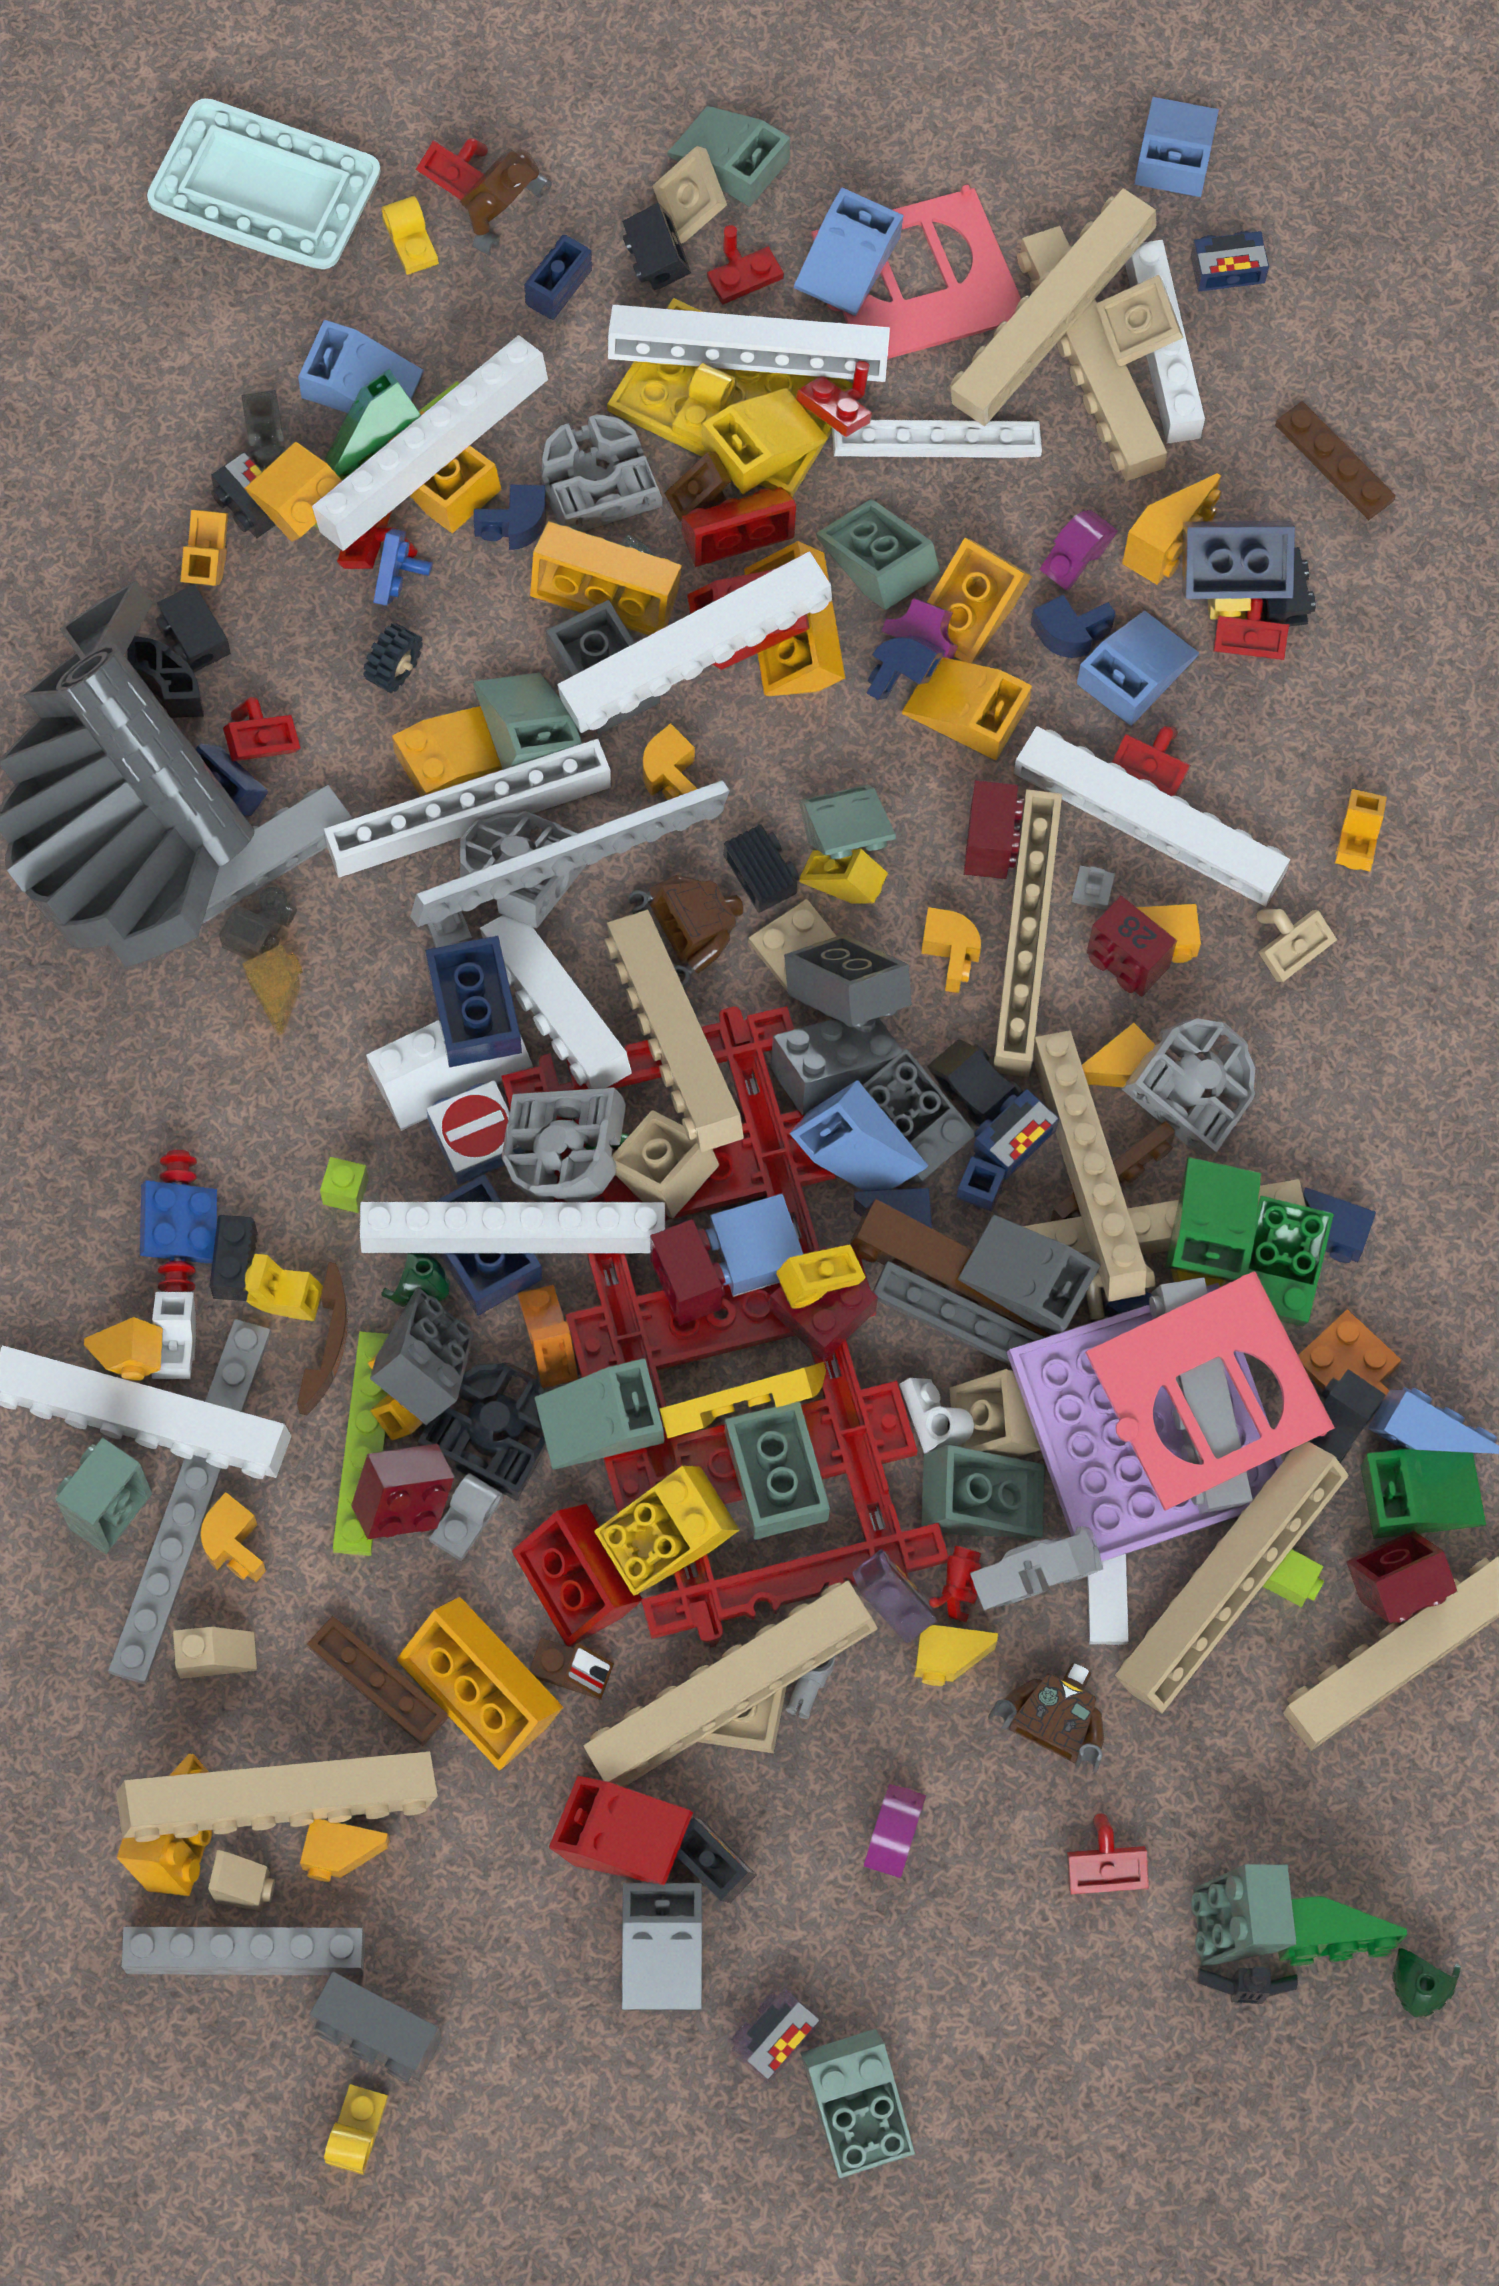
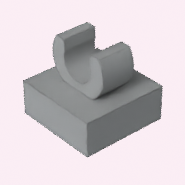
(1093, 887)
(450, 930)

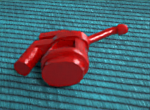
(959, 1582)

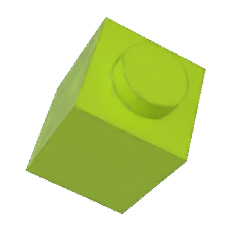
(344, 1184)
(1296, 1578)

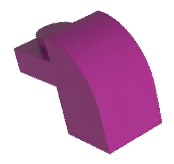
(1077, 544)
(894, 1830)

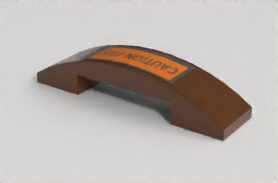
(316, 1382)

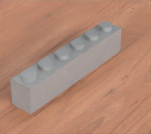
(277, 847)
(1210, 1403)
(243, 1950)

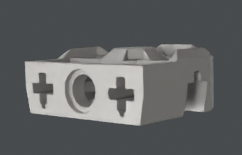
(573, 497)
(508, 837)
(1185, 1080)
(535, 1128)
(1033, 1565)

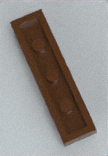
(1335, 460)
(1127, 1166)
(377, 1680)

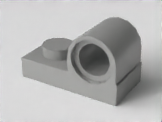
(466, 1518)

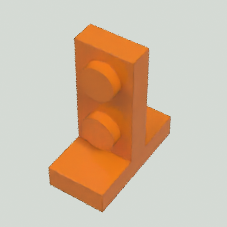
(548, 1336)

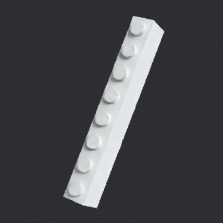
(746, 342)
(430, 442)
(695, 643)
(453, 810)
(1152, 815)
(509, 1227)
(142, 1413)

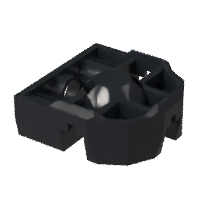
(488, 1415)

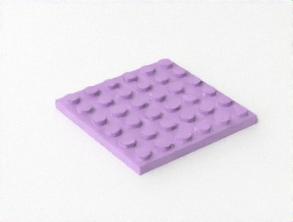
(1089, 1465)

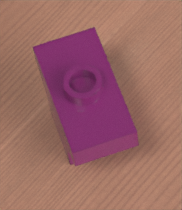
(925, 622)

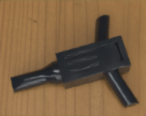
(1248, 1984)

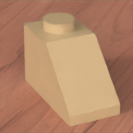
(213, 1651)
(240, 1882)

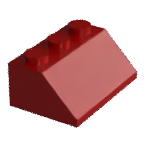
(739, 525)
(574, 1575)

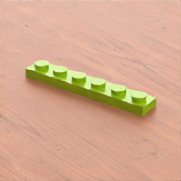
(362, 1438)

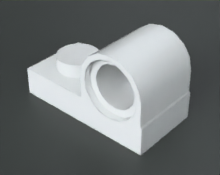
(932, 1419)

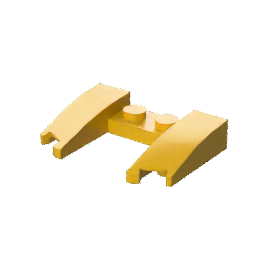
(702, 1411)

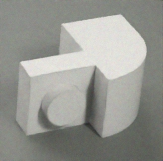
(177, 1317)

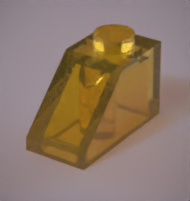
(275, 984)

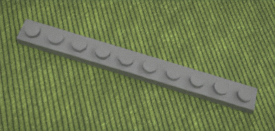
(569, 853)
(185, 1514)

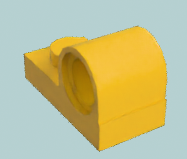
(408, 234)
(708, 395)
(811, 1275)
(356, 2130)

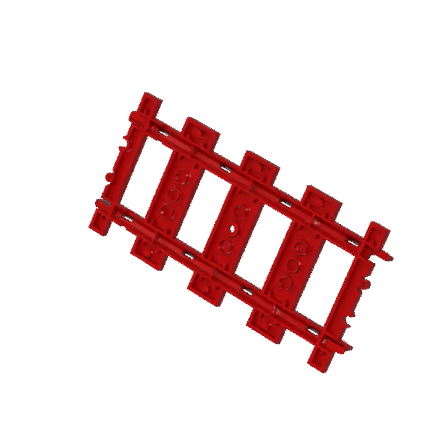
(848, 1429)

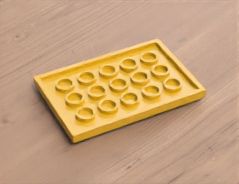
(657, 391)

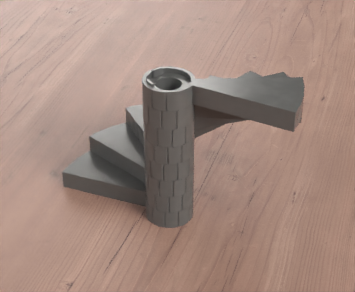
(111, 803)

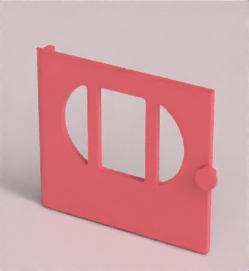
(963, 308)
(1209, 1327)

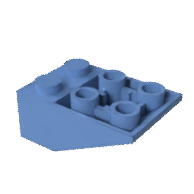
(1176, 147)
(849, 251)
(346, 362)
(1135, 666)
(857, 1141)
(1414, 1424)

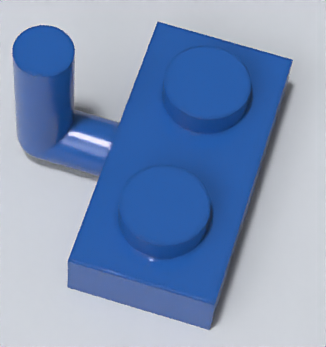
(394, 558)

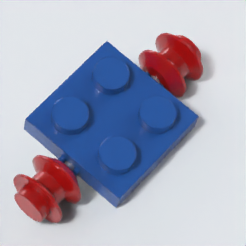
(177, 1221)

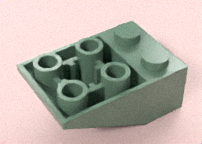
(741, 150)
(525, 718)
(846, 821)
(600, 1415)
(1244, 1914)
(858, 2102)

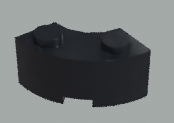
(166, 676)
(970, 1078)
(1350, 1407)

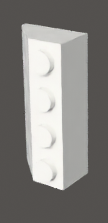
(416, 1073)

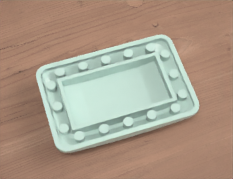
(263, 184)

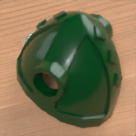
(420, 1272)
(1418, 1992)

